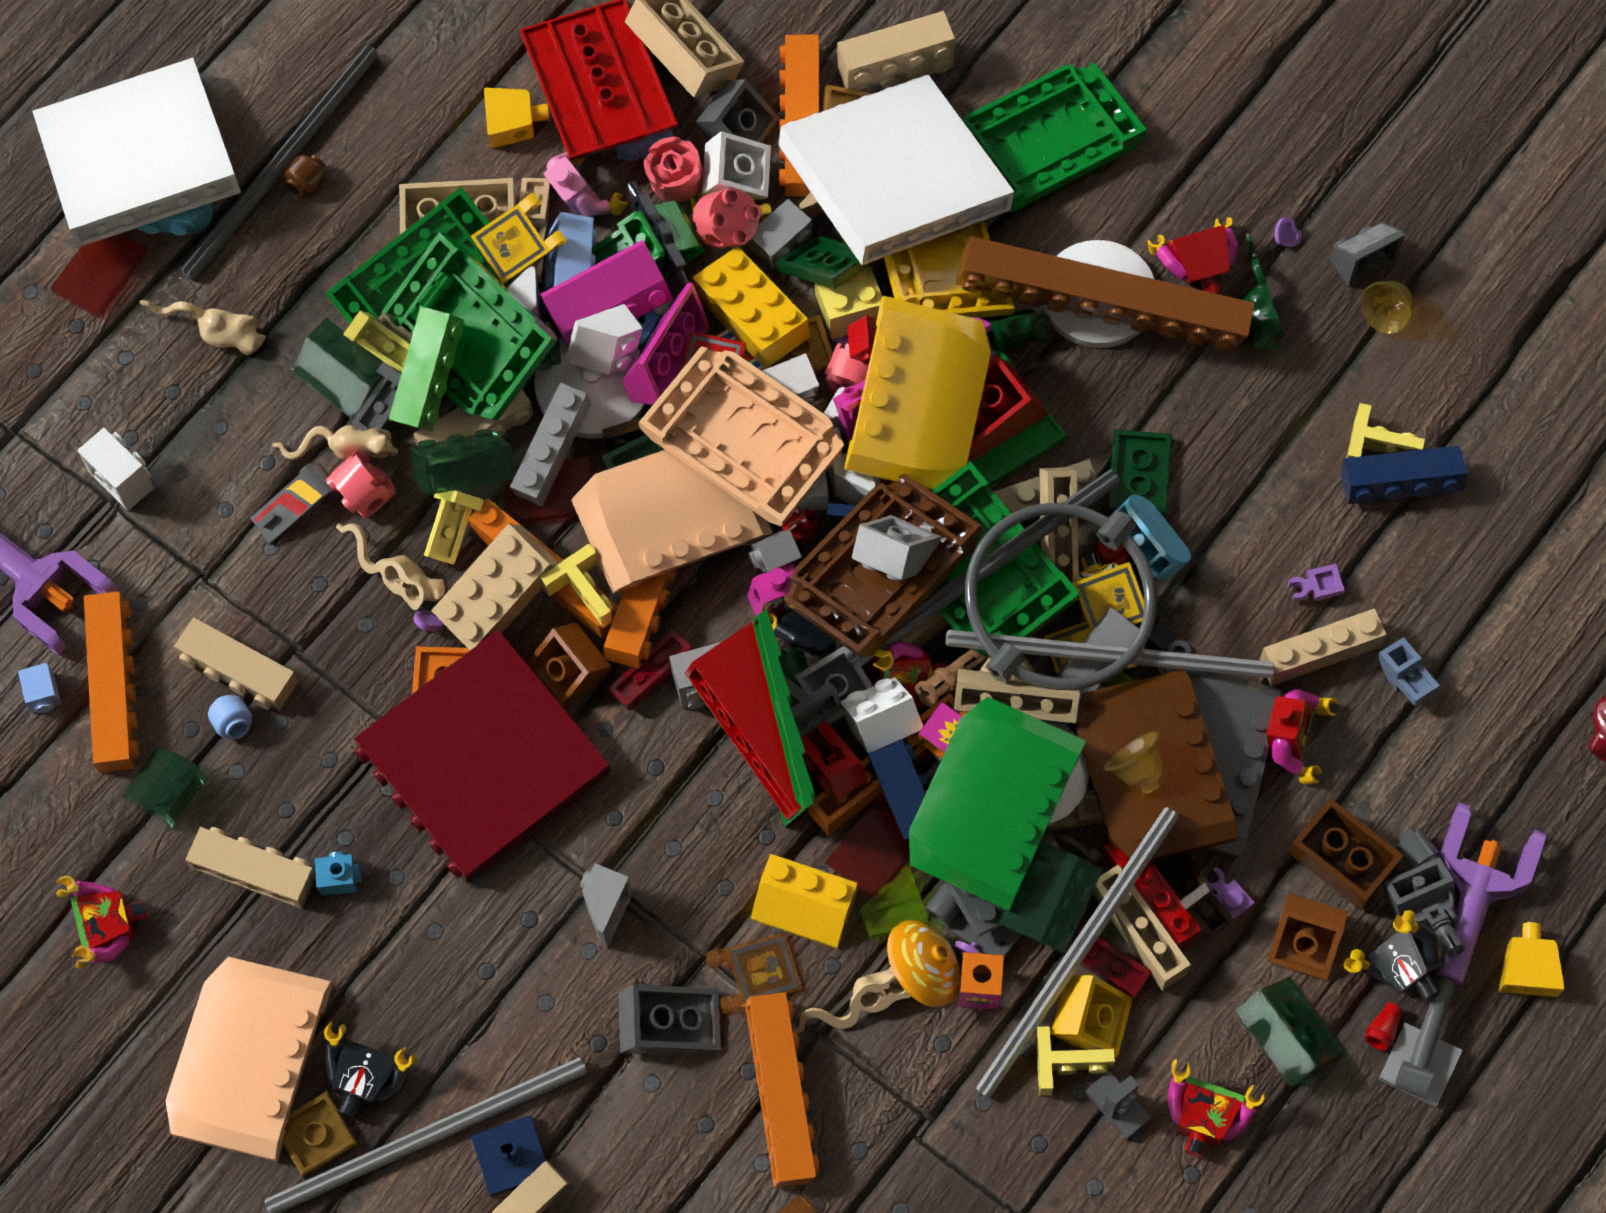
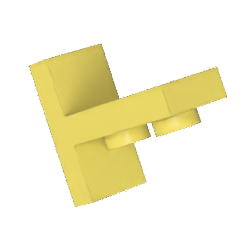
(378, 340)
(1379, 438)
(450, 525)
(573, 571)
(1067, 1061)

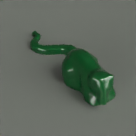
(1265, 321)
(1018, 328)

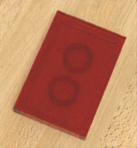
(98, 273)
(558, 504)
(871, 850)

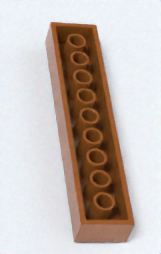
(1104, 294)

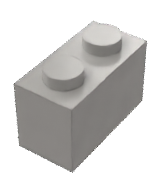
(780, 233)
(774, 551)

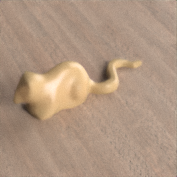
(218, 326)
(345, 442)
(398, 573)
(870, 994)

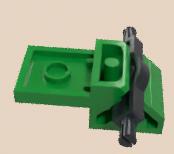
(662, 229)

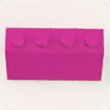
(621, 279)
(664, 351)

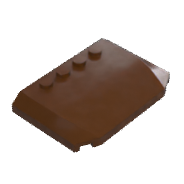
(864, 605)
(1189, 774)

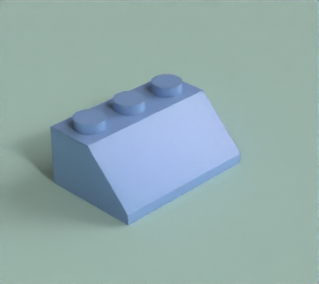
(574, 255)

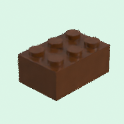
(1345, 854)

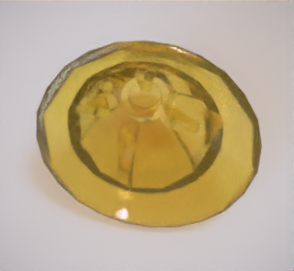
(1387, 306)
(1138, 763)

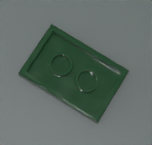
(822, 262)
(1142, 467)

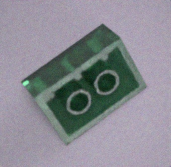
(338, 368)
(1052, 898)
(1289, 1031)

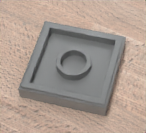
(1442, 1063)

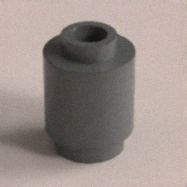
(1416, 847)

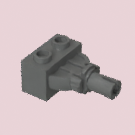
(1432, 897)

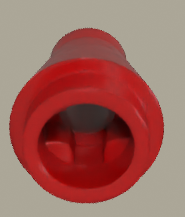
(1383, 1029)

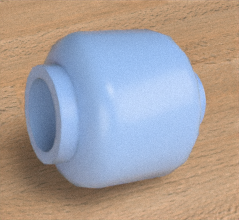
(230, 717)

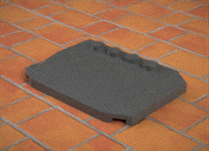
(1237, 726)

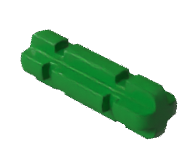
(433, 294)

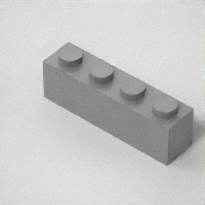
(551, 444)
(1111, 631)

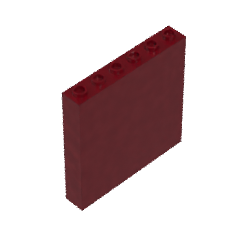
(481, 756)

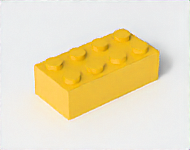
(751, 307)

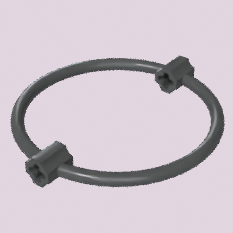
(1008, 658)

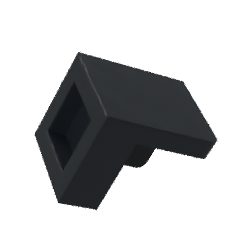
(1160, 635)

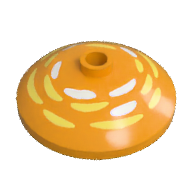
(924, 963)

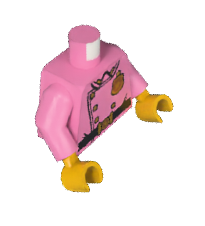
(577, 191)

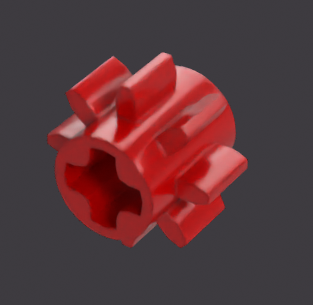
(802, 525)
(1109, 555)

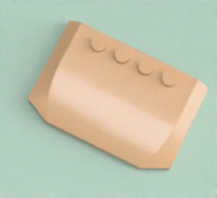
(744, 433)
(660, 518)
(245, 1057)

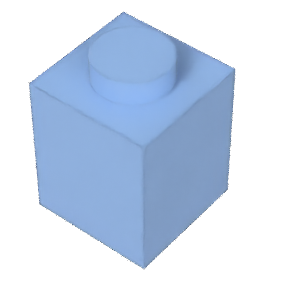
(39, 688)

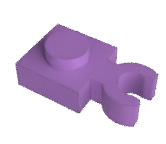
(1320, 582)
(1230, 895)

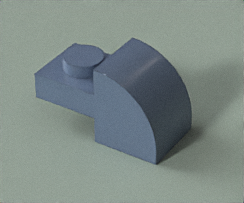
(1405, 672)

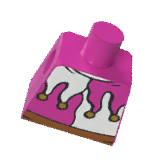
(771, 589)

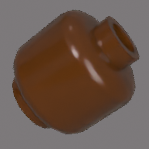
(305, 175)

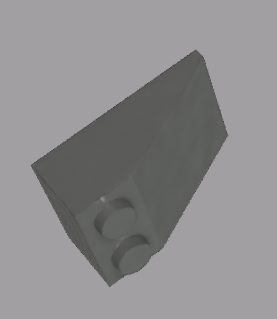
(668, 1019)

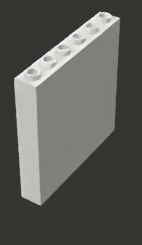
(135, 152)
(895, 169)

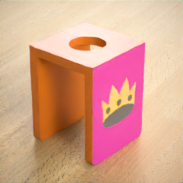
(939, 730)
(978, 994)

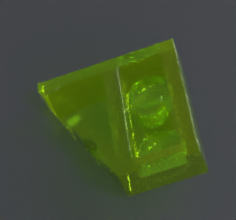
(893, 905)

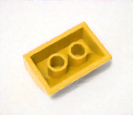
(804, 901)

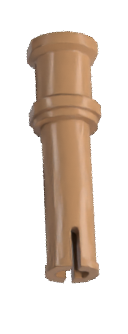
(945, 679)

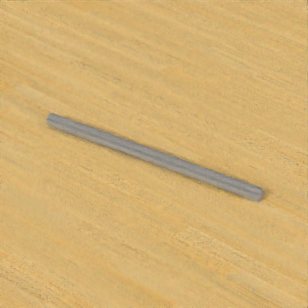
(1111, 653)
(1077, 952)
(425, 1136)

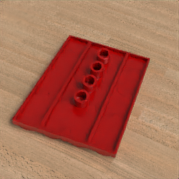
(602, 96)

